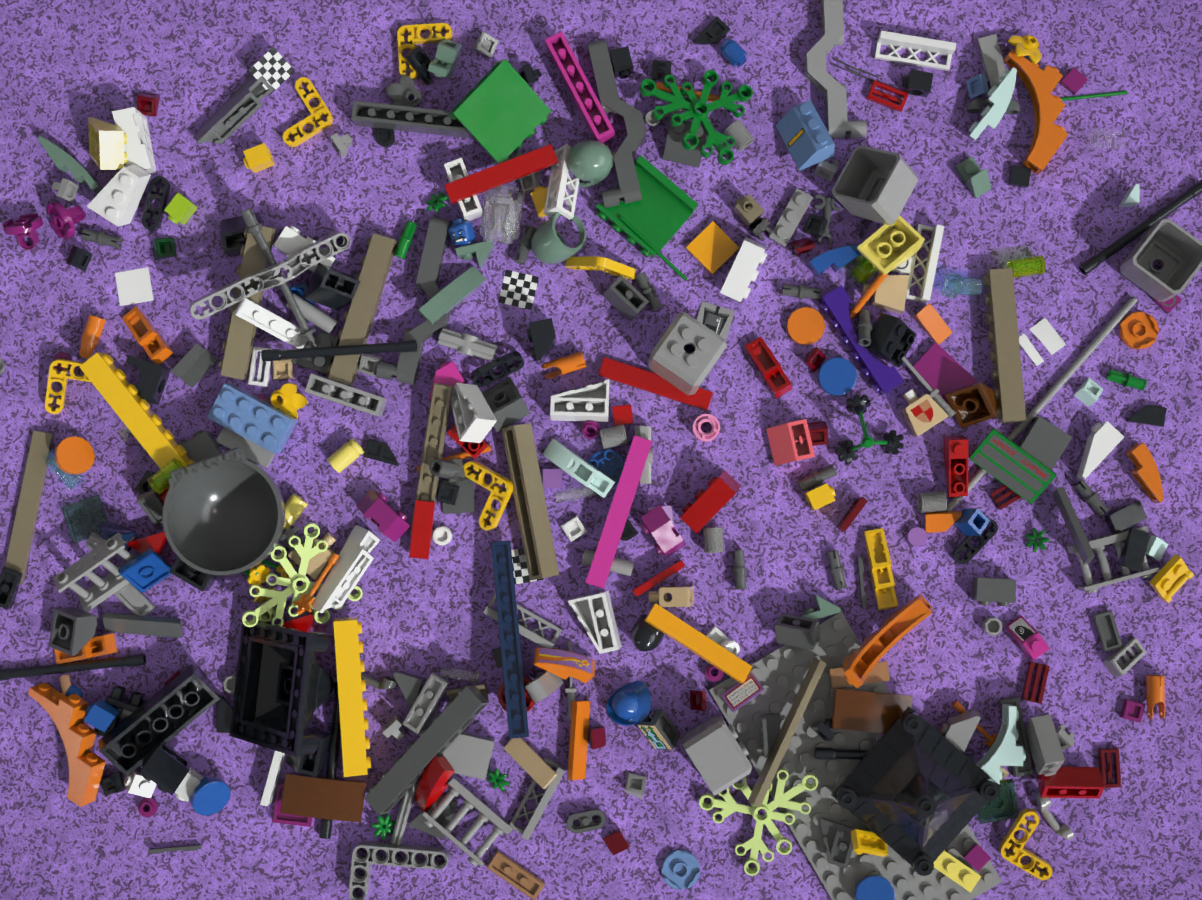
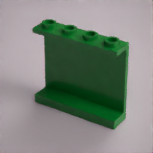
(501, 111)
(656, 216)

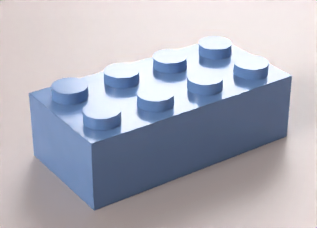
(252, 418)

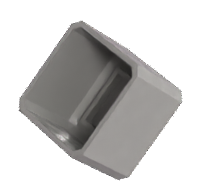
(875, 184)
(1177, 253)
(681, 368)
(717, 754)

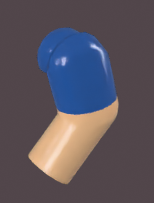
(68, 688)

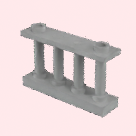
(1098, 545)
(83, 567)
(484, 815)

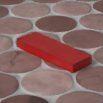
(422, 529)
(658, 578)

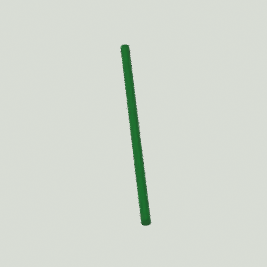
(1094, 95)
(653, 248)

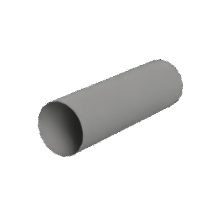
(315, 315)
(618, 566)

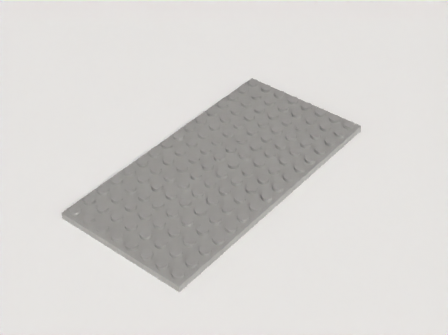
(781, 677)

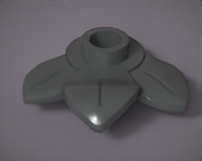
(401, 92)

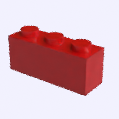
(1072, 783)

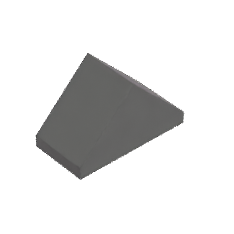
(409, 685)

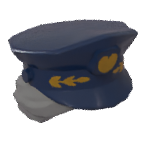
(107, 531)

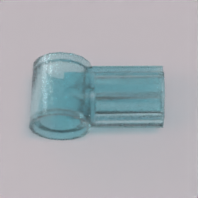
(955, 284)
(71, 481)

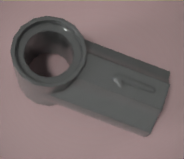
(449, 469)

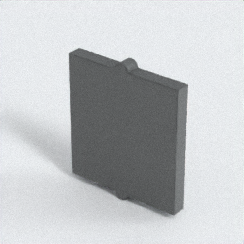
(465, 499)

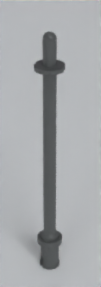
(255, 229)

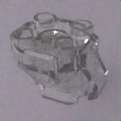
(502, 214)

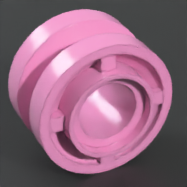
(712, 421)

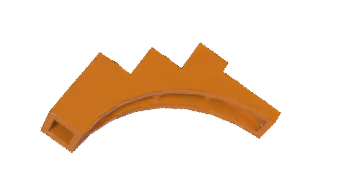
(1046, 107)
(875, 646)
(78, 739)

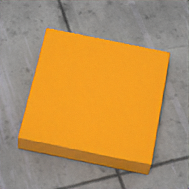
(712, 248)

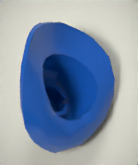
(629, 704)

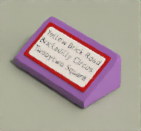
(742, 693)

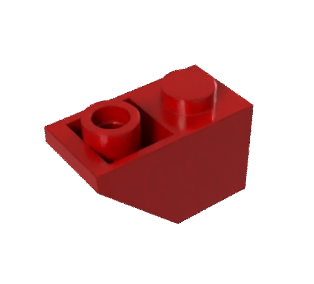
(471, 448)

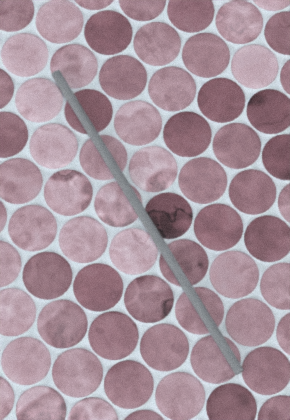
(1053, 390)

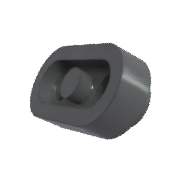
(585, 818)

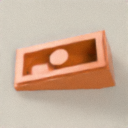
(932, 324)

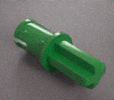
(405, 240)
(1126, 379)

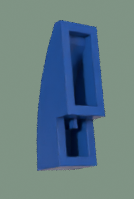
(836, 258)

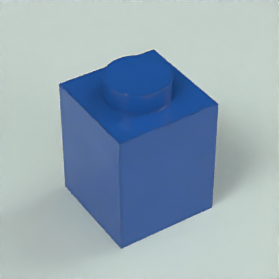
(972, 522)
(101, 715)

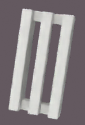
(260, 369)

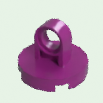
(64, 219)
(24, 227)

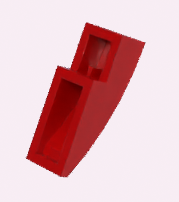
(768, 367)
(433, 782)

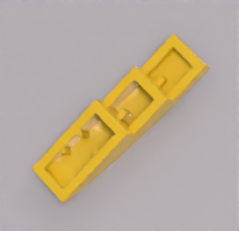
(880, 569)

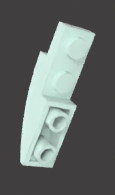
(999, 98)
(578, 468)

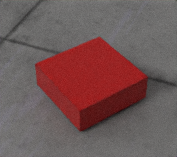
(622, 415)

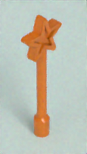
(307, 600)
(960, 709)

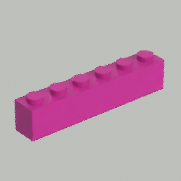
(579, 88)

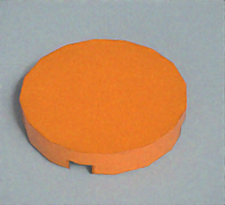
(805, 326)
(1132, 330)
(74, 455)

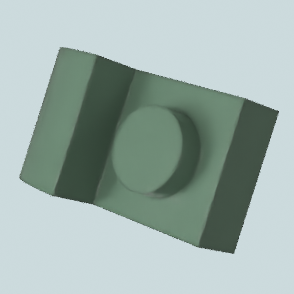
(445, 58)

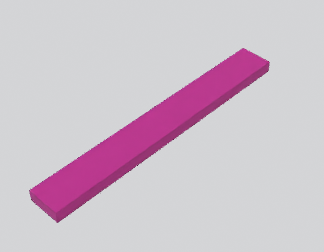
(618, 512)

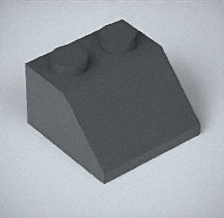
(674, 149)
(505, 403)
(71, 629)

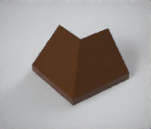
(972, 404)

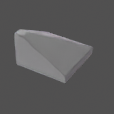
(485, 44)
(530, 182)
(369, 363)
(635, 785)

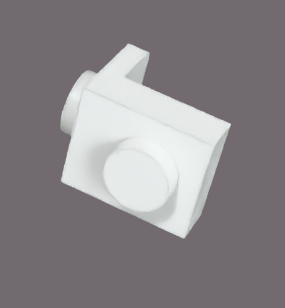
(138, 785)

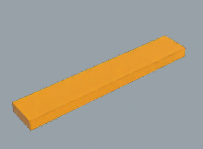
(698, 643)

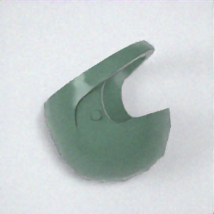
(590, 162)
(549, 244)

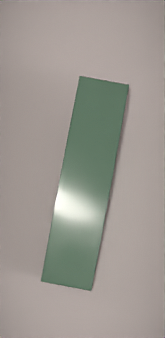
(67, 163)
(452, 295)

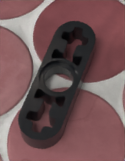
(151, 196)
(482, 370)
(968, 554)

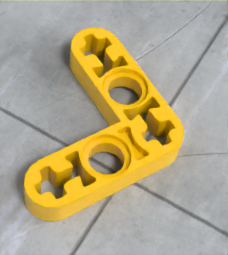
(415, 38)
(316, 113)
(600, 263)
(61, 377)
(496, 492)
(1019, 851)

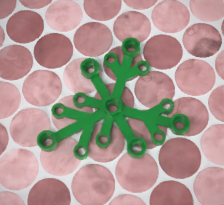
(677, 102)

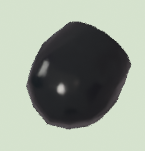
(645, 636)

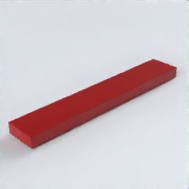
(501, 174)
(652, 383)

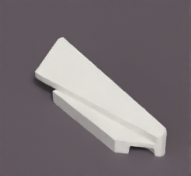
(347, 570)

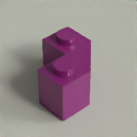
(388, 521)
(663, 531)

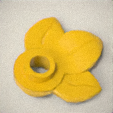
(1026, 46)
(291, 399)

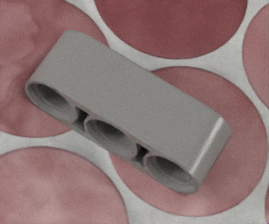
(543, 686)

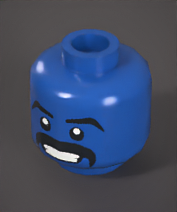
(461, 232)

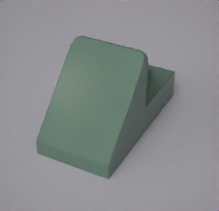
(974, 178)
(480, 249)
(824, 609)

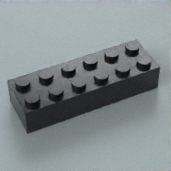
(158, 719)

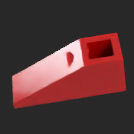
(956, 465)

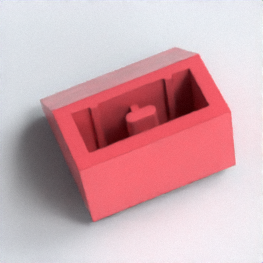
(790, 442)

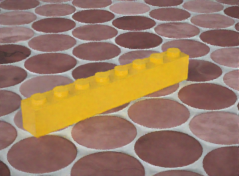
(133, 410)
(350, 696)

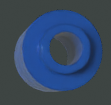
(733, 53)

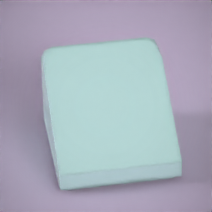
(1132, 197)
(1088, 392)

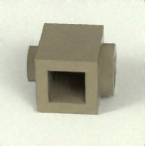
(748, 209)

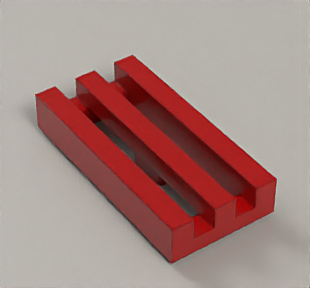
(899, 108)

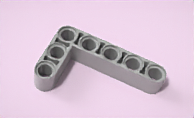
(392, 859)

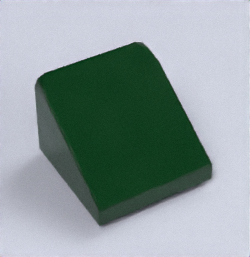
(163, 248)

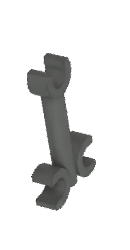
(827, 204)

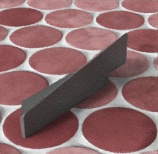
(234, 111)

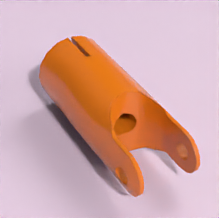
(91, 335)
(565, 364)
(1155, 694)

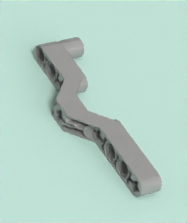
(816, 73)
(269, 277)

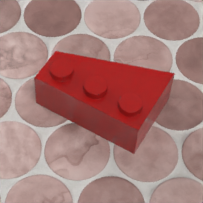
(710, 501)

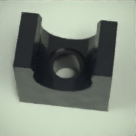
(152, 379)

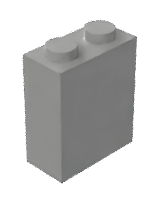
(1044, 745)
(470, 755)

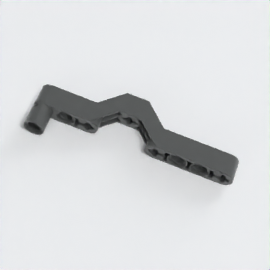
(634, 125)
(427, 280)

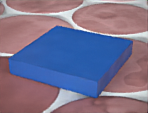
(145, 570)

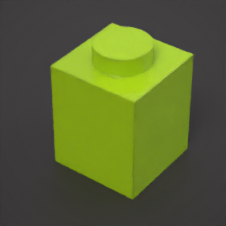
(180, 209)

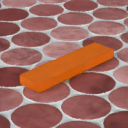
(578, 740)

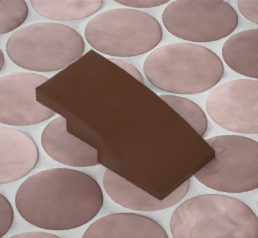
(867, 710)
(323, 797)

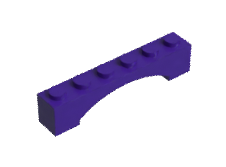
(837, 306)

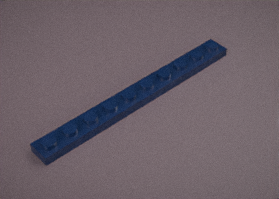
(509, 640)

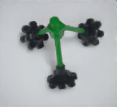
(847, 450)

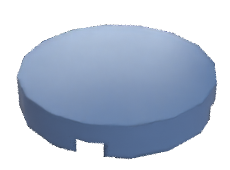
(678, 862)

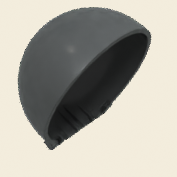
(223, 514)

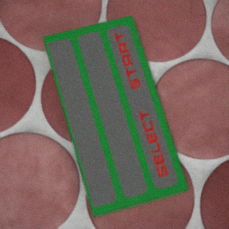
(1012, 466)

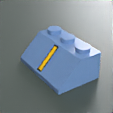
(805, 136)

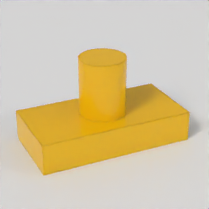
(868, 843)

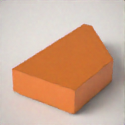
(940, 520)

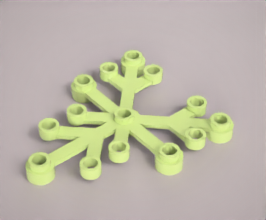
(279, 597)
(781, 800)

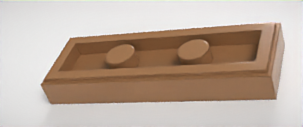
(878, 674)
(515, 875)

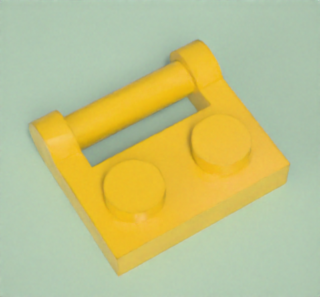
(1167, 580)

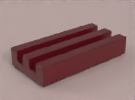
(997, 500)
(852, 514)
(1024, 696)
(1101, 761)

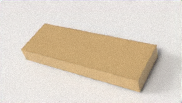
(530, 761)

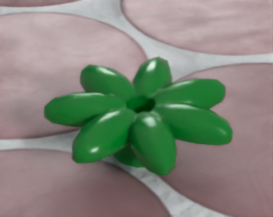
(436, 202)
(1033, 540)
(498, 779)
(383, 826)

